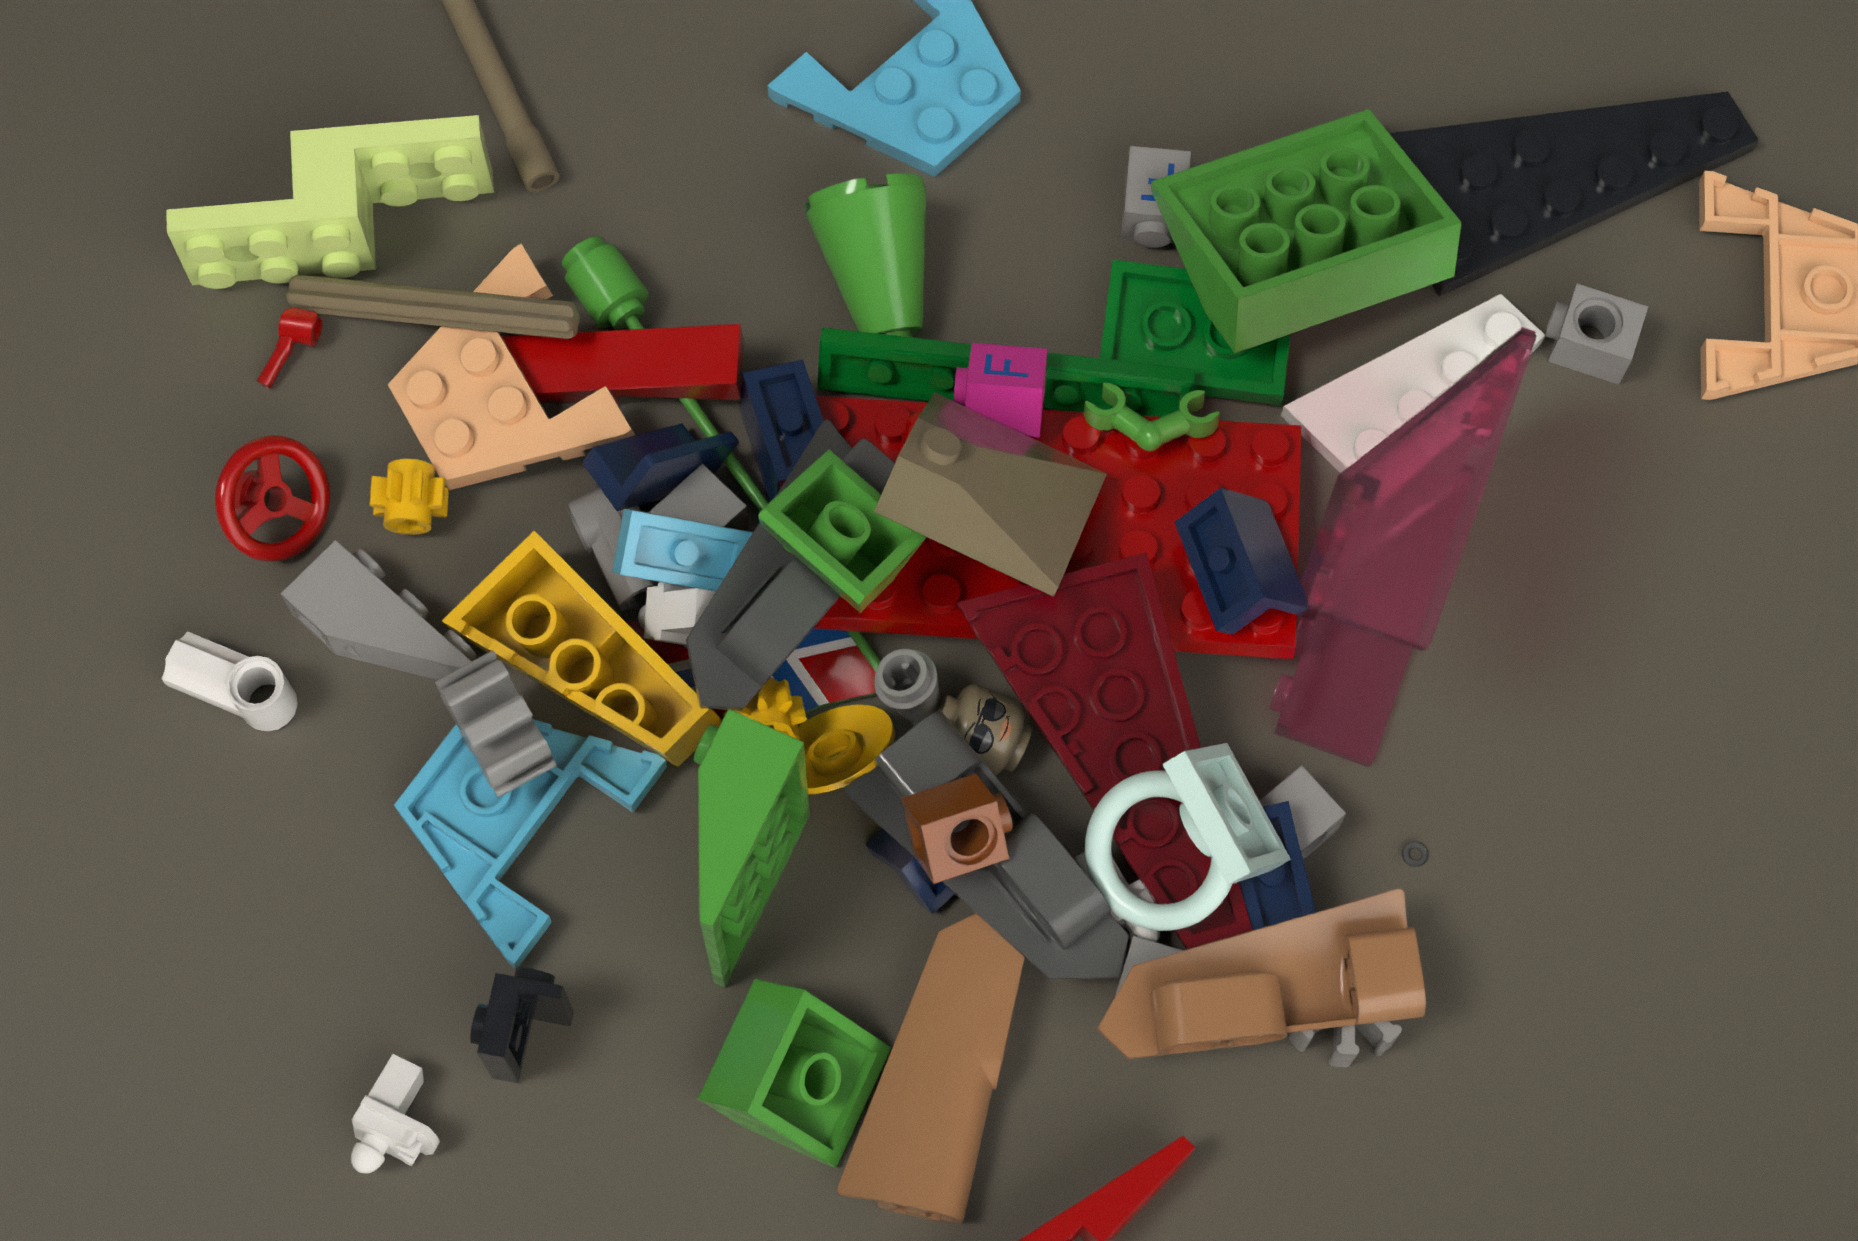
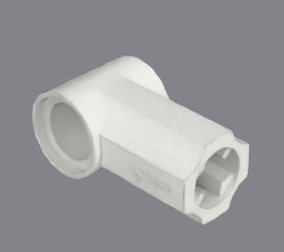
(228, 681)

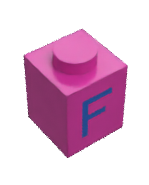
(1005, 385)

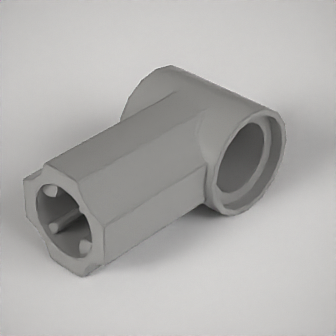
(599, 530)

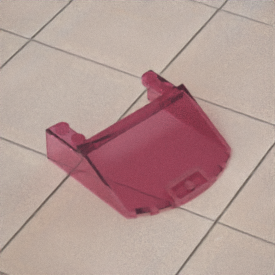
(1392, 557)

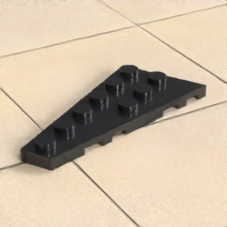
(1560, 172)

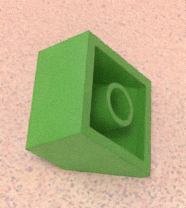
(833, 530)
(795, 1071)

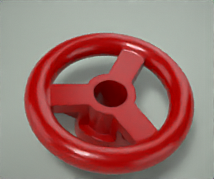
(246, 494)

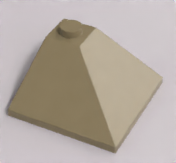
(991, 493)

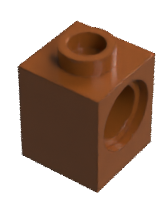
(938, 810)

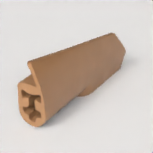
(1280, 979)
(937, 1085)

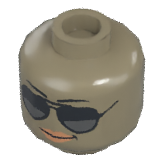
(990, 725)

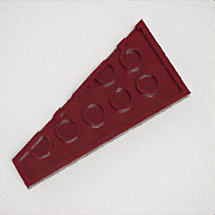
(1111, 705)

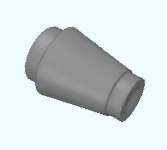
(908, 684)

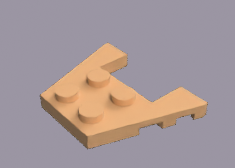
(1806, 290)
(478, 407)

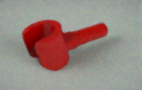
(294, 327)

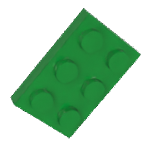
(1160, 321)

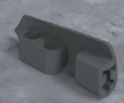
(769, 596)
(1034, 897)

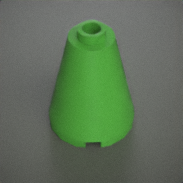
(875, 249)

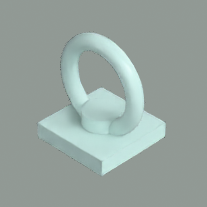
(1219, 818)

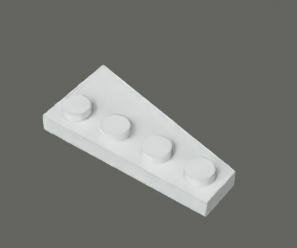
(1376, 398)

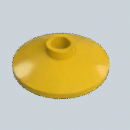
(843, 745)

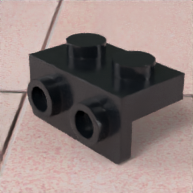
(506, 1021)

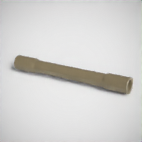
(522, 138)

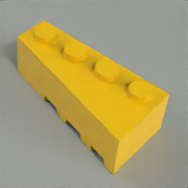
(575, 645)

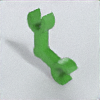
(1146, 433)

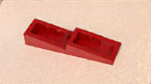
(634, 363)
(1115, 1204)

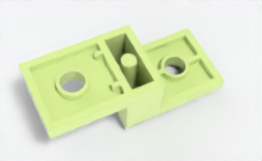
(331, 211)

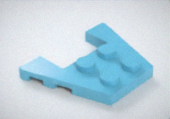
(920, 102)
(480, 835)

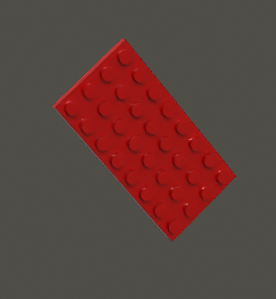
(1130, 517)

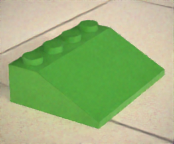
(1307, 229)
(749, 824)

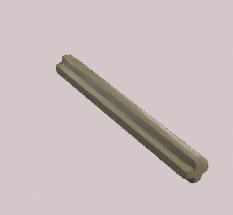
(434, 306)

